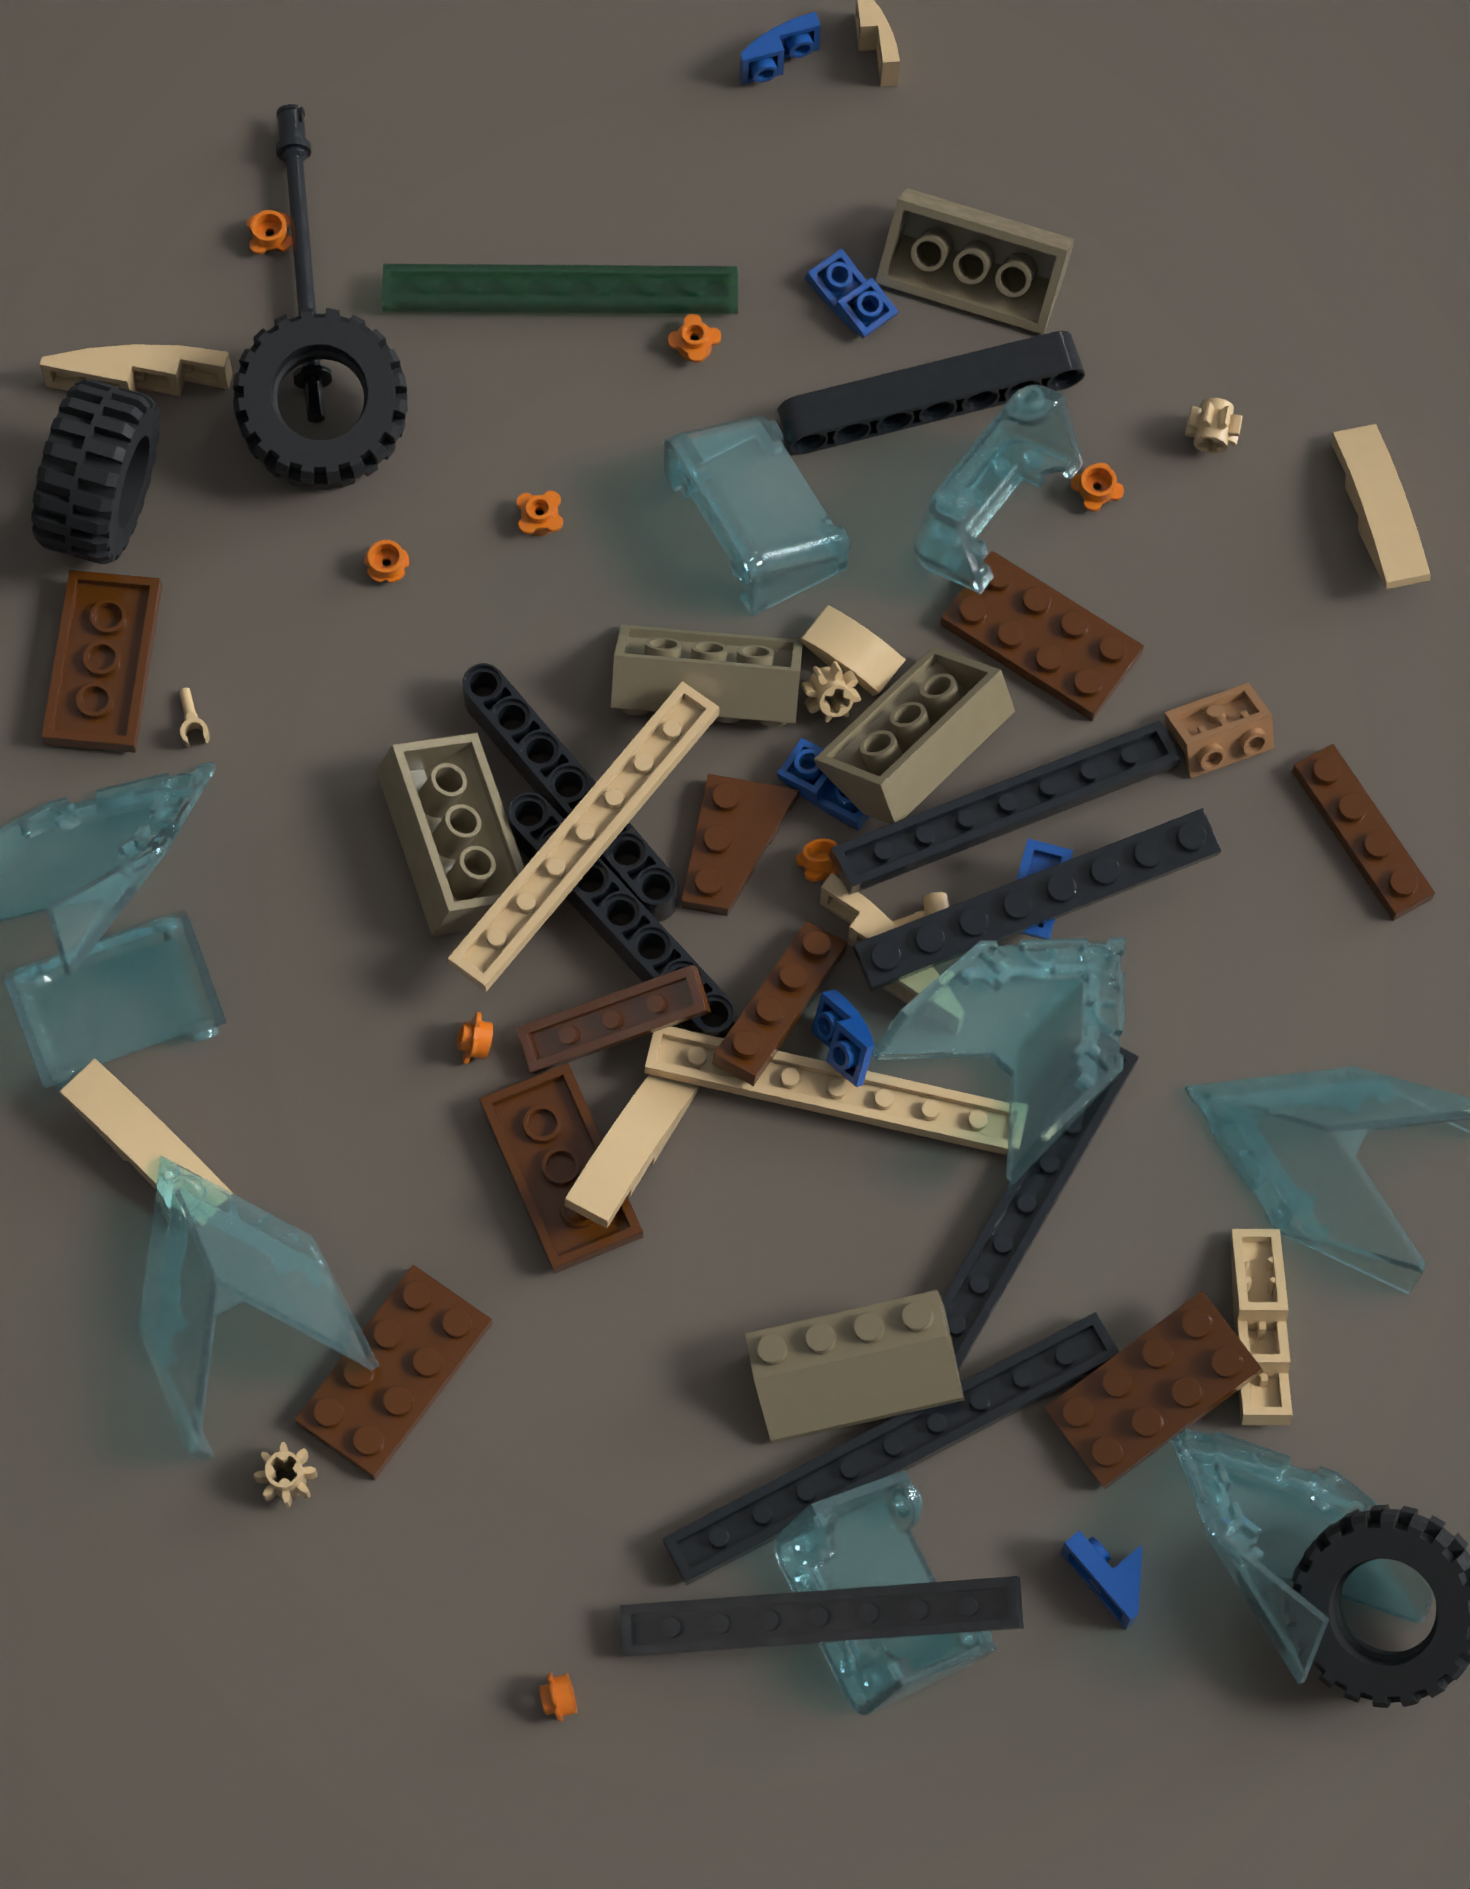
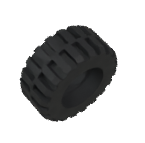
(320, 338)
(95, 471)
(1431, 1552)

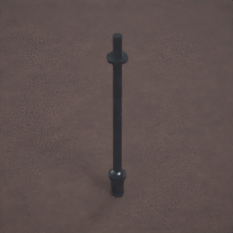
(294, 150)

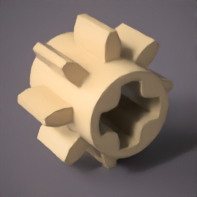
(1213, 425)
(831, 691)
(286, 1461)

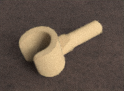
(191, 718)
(932, 903)

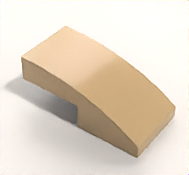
(876, 34)
(854, 648)

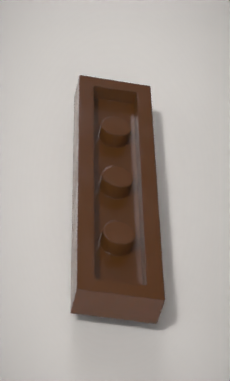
(1363, 832)
(779, 1003)
(613, 1019)

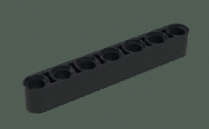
(928, 392)
(557, 773)
(616, 899)

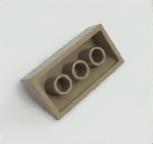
(974, 260)
(737, 672)
(916, 734)
(450, 828)
(854, 1366)

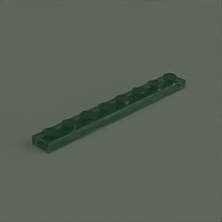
(560, 288)

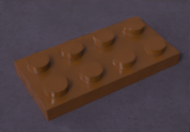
(1043, 637)
(102, 661)
(546, 1145)
(420, 1344)
(1153, 1389)

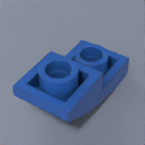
(766, 55)
(849, 295)
(802, 774)
(845, 1034)

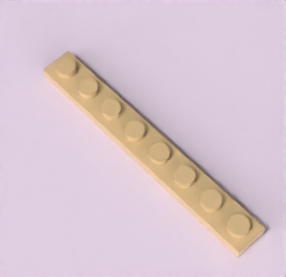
(583, 836)
(822, 1089)

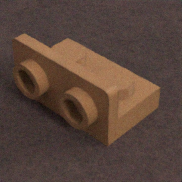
(1221, 729)

